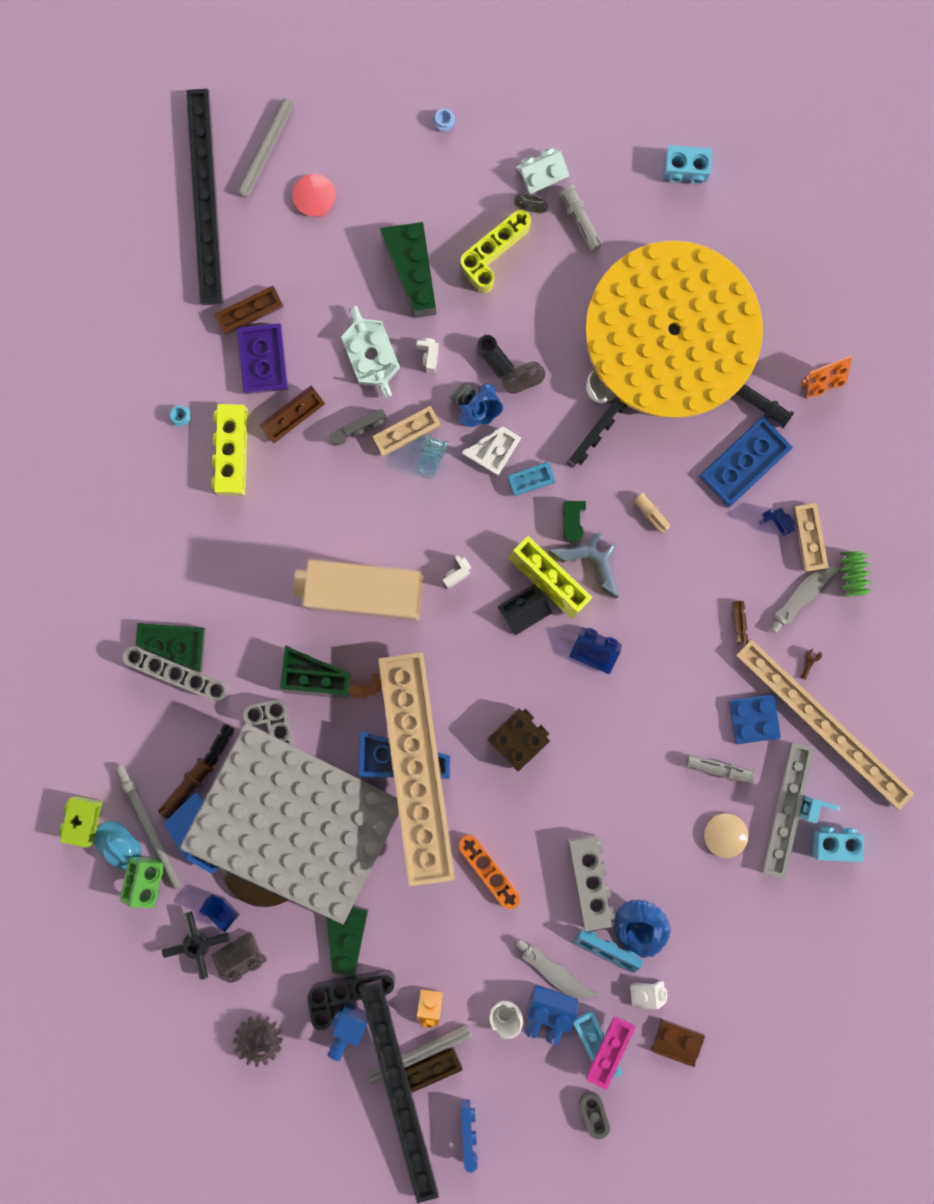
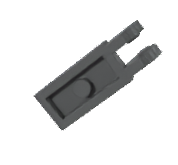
(356, 428)

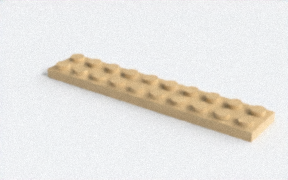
(416, 769)

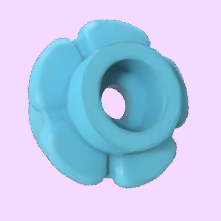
(174, 415)

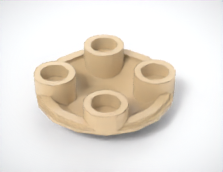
(726, 835)

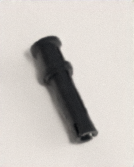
(770, 408)

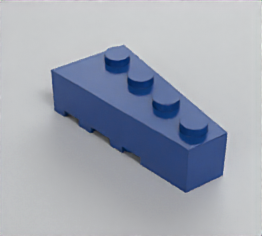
(377, 760)

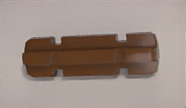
(740, 622)

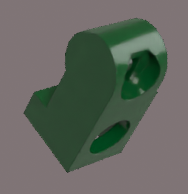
(571, 520)

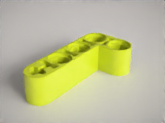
(497, 245)

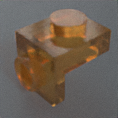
(362, 691)

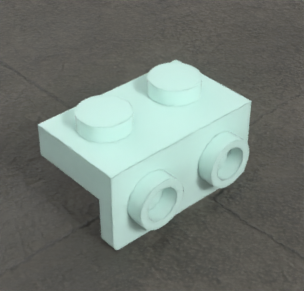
(543, 170)

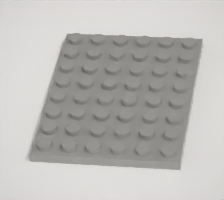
(292, 824)

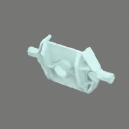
(367, 335)

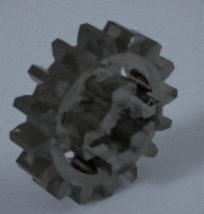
(249, 1037)

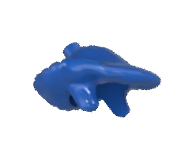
(642, 927)

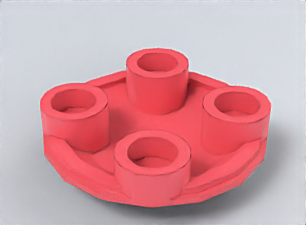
(313, 195)

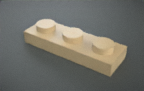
(406, 431)
(810, 537)

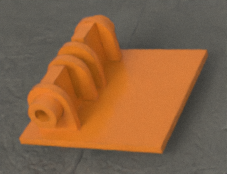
(827, 377)

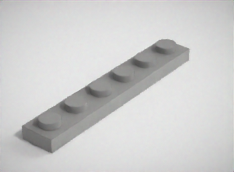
(787, 810)

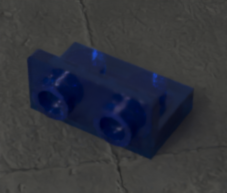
(596, 650)

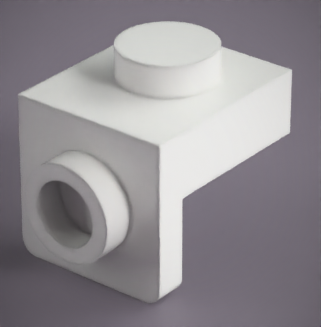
(648, 995)

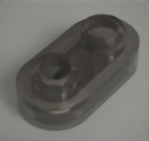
(523, 378)

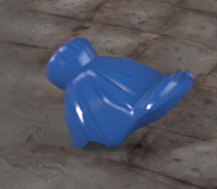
(481, 408)

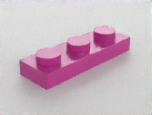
(610, 1052)

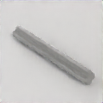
(265, 147)
(426, 1050)

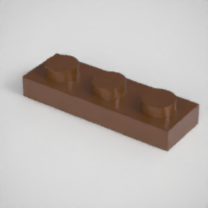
(249, 310)
(292, 414)

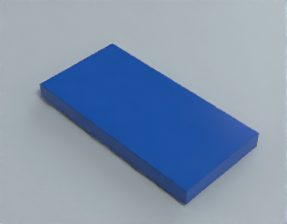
(745, 462)

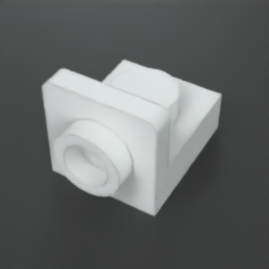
(431, 357)
(455, 576)

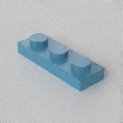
(608, 951)

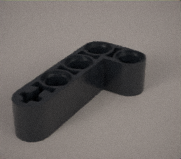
(332, 998)

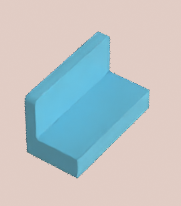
(811, 808)

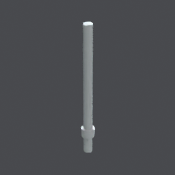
(129, 788)

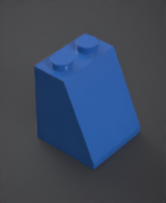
(179, 825)

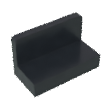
(524, 609)

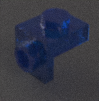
(782, 520)
(219, 911)

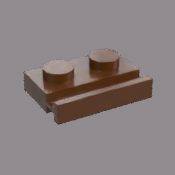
(678, 1042)

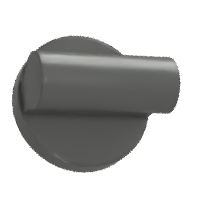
(463, 394)

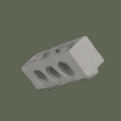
(591, 918)

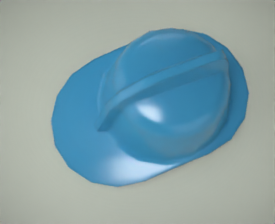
(116, 844)

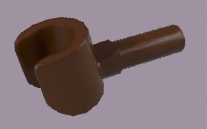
(810, 661)

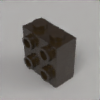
(519, 738)

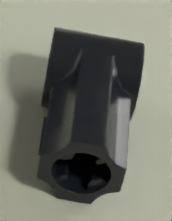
(495, 358)

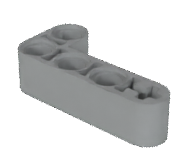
(273, 721)

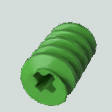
(855, 573)

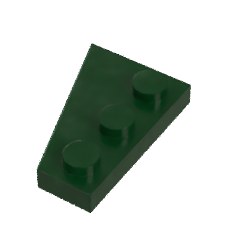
(177, 643)
(346, 941)

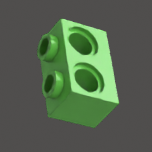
(137, 881)

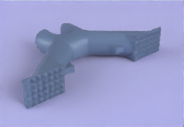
(601, 559)

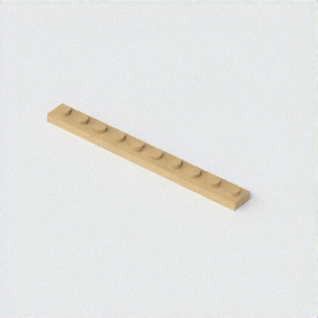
(824, 724)

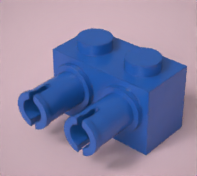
(552, 1010)
(349, 1027)

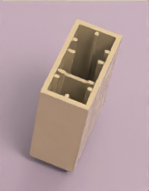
(360, 590)

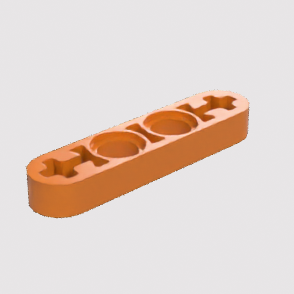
(491, 869)

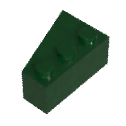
(312, 677)

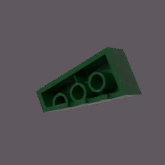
(410, 259)

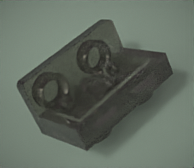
(238, 958)

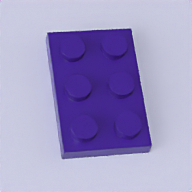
(262, 358)

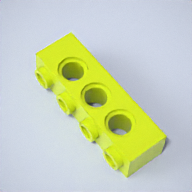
(226, 415)
(549, 577)

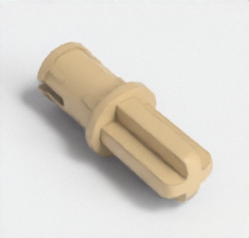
(652, 513)

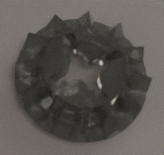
(531, 203)

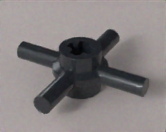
(192, 952)

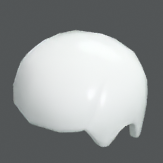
(597, 390)
(506, 1019)

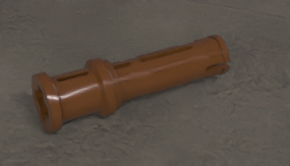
(191, 781)

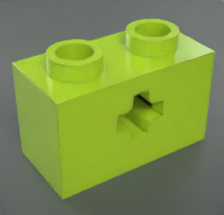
(88, 812)

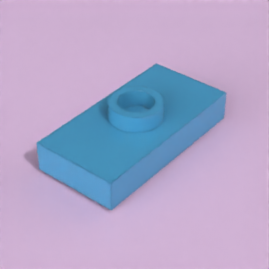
(531, 479)

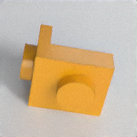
(429, 1008)

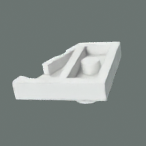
(494, 450)

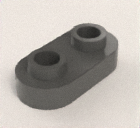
(594, 1114)

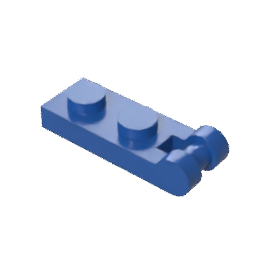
(469, 1136)

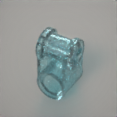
(432, 452)

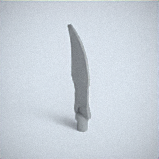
(802, 595)
(553, 972)

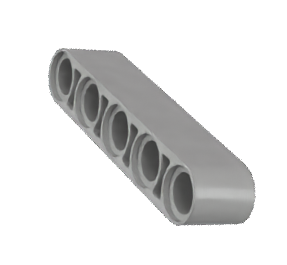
(165, 673)

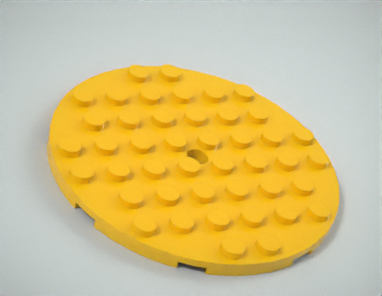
(680, 287)

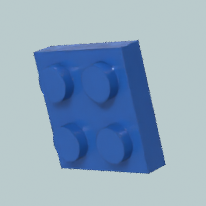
(754, 719)

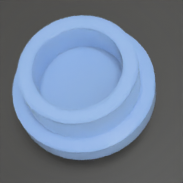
(444, 120)

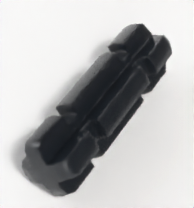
(219, 744)

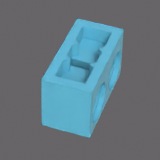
(687, 157)
(837, 849)

